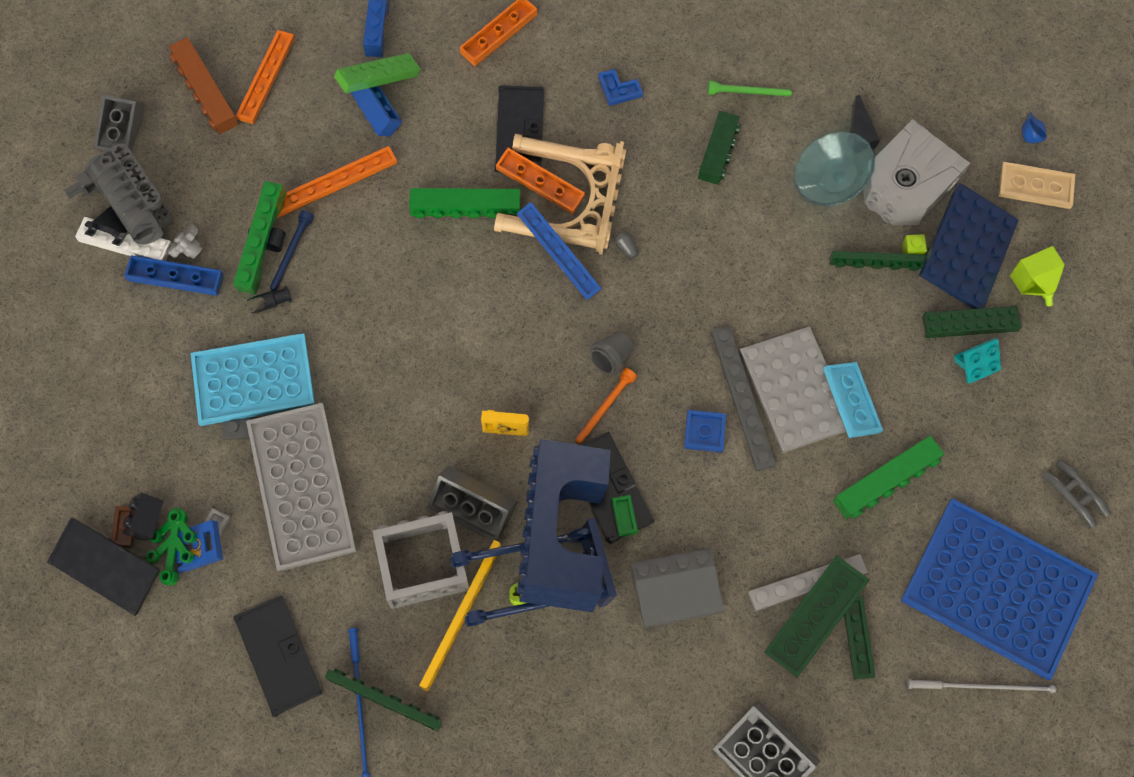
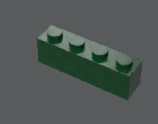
(718, 148)

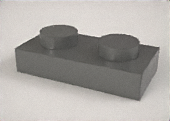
(235, 429)

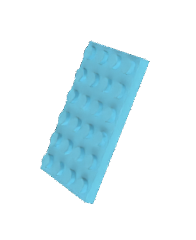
(252, 379)

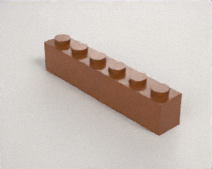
(203, 85)

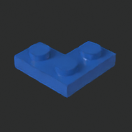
(618, 92)

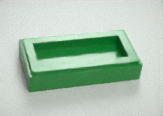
(624, 516)

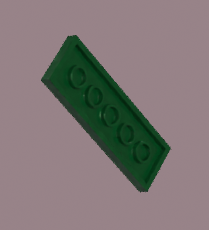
(816, 616)

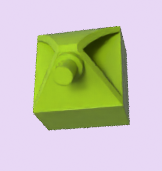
(1039, 274)

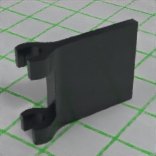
(108, 223)

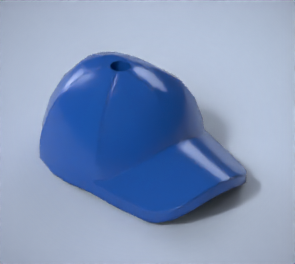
(1033, 130)

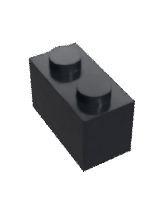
(142, 516)

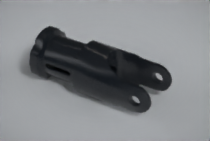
(273, 298)

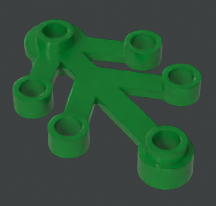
(172, 544)

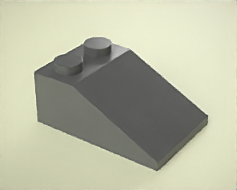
(118, 122)

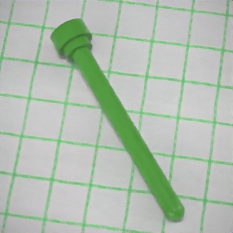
(715, 87)

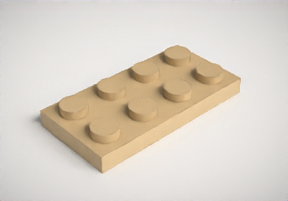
(1036, 185)

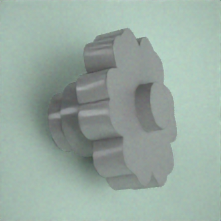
(186, 243)

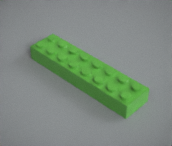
(377, 73)

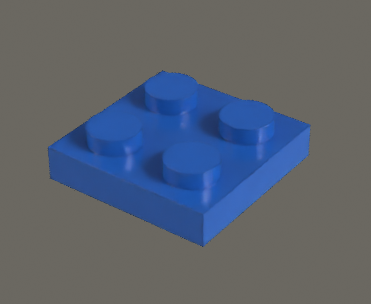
(705, 431)

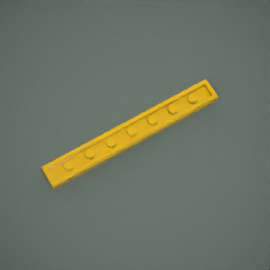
(458, 620)

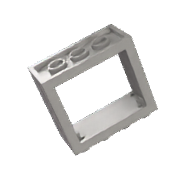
(426, 591)

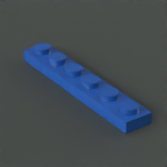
(559, 251)

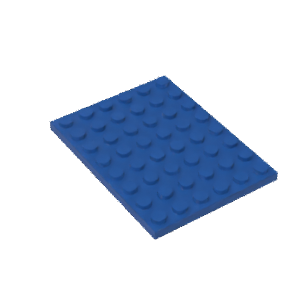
(1000, 588)

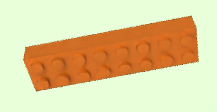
(498, 31)
(540, 181)

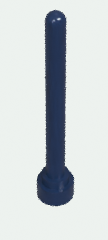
(305, 218)

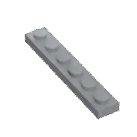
(794, 586)

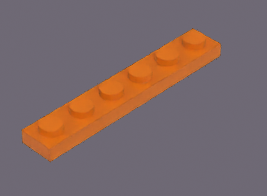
(265, 77)

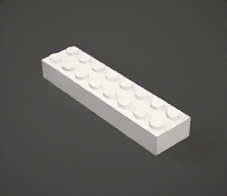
(154, 250)

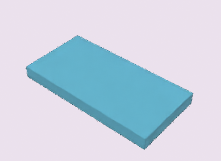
(853, 399)

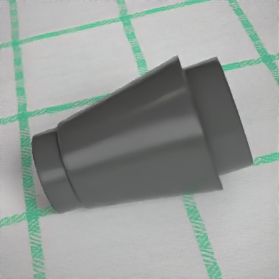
(627, 245)

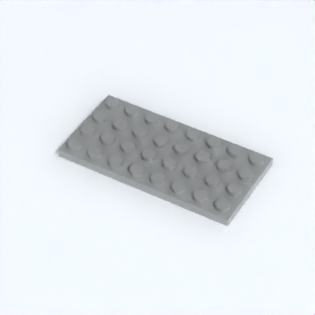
(300, 487)

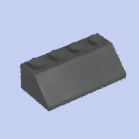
(472, 503)

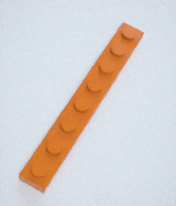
(337, 180)

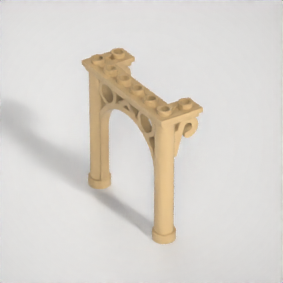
(603, 159)

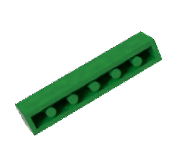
(463, 202)
(889, 477)

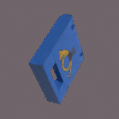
(199, 547)

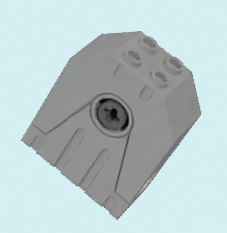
(912, 176)

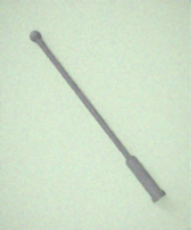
(929, 684)

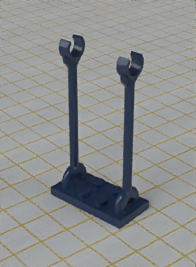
(591, 544)

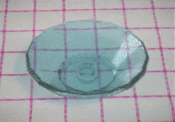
(825, 159)

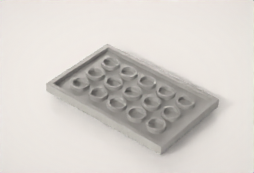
(793, 389)

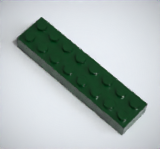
(971, 322)

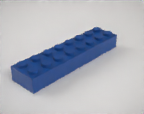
(174, 275)

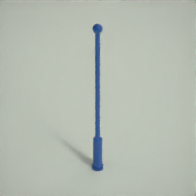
(356, 659)

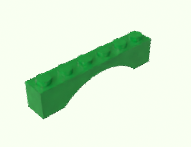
(251, 261)

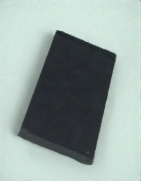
(519, 113)
(620, 484)
(103, 566)
(277, 656)

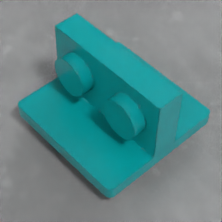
(980, 360)

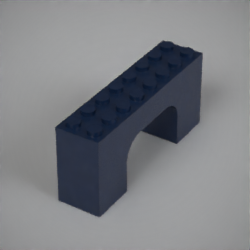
(547, 569)

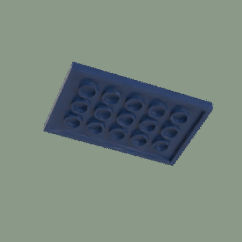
(969, 247)

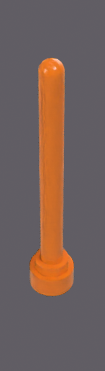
(626, 378)

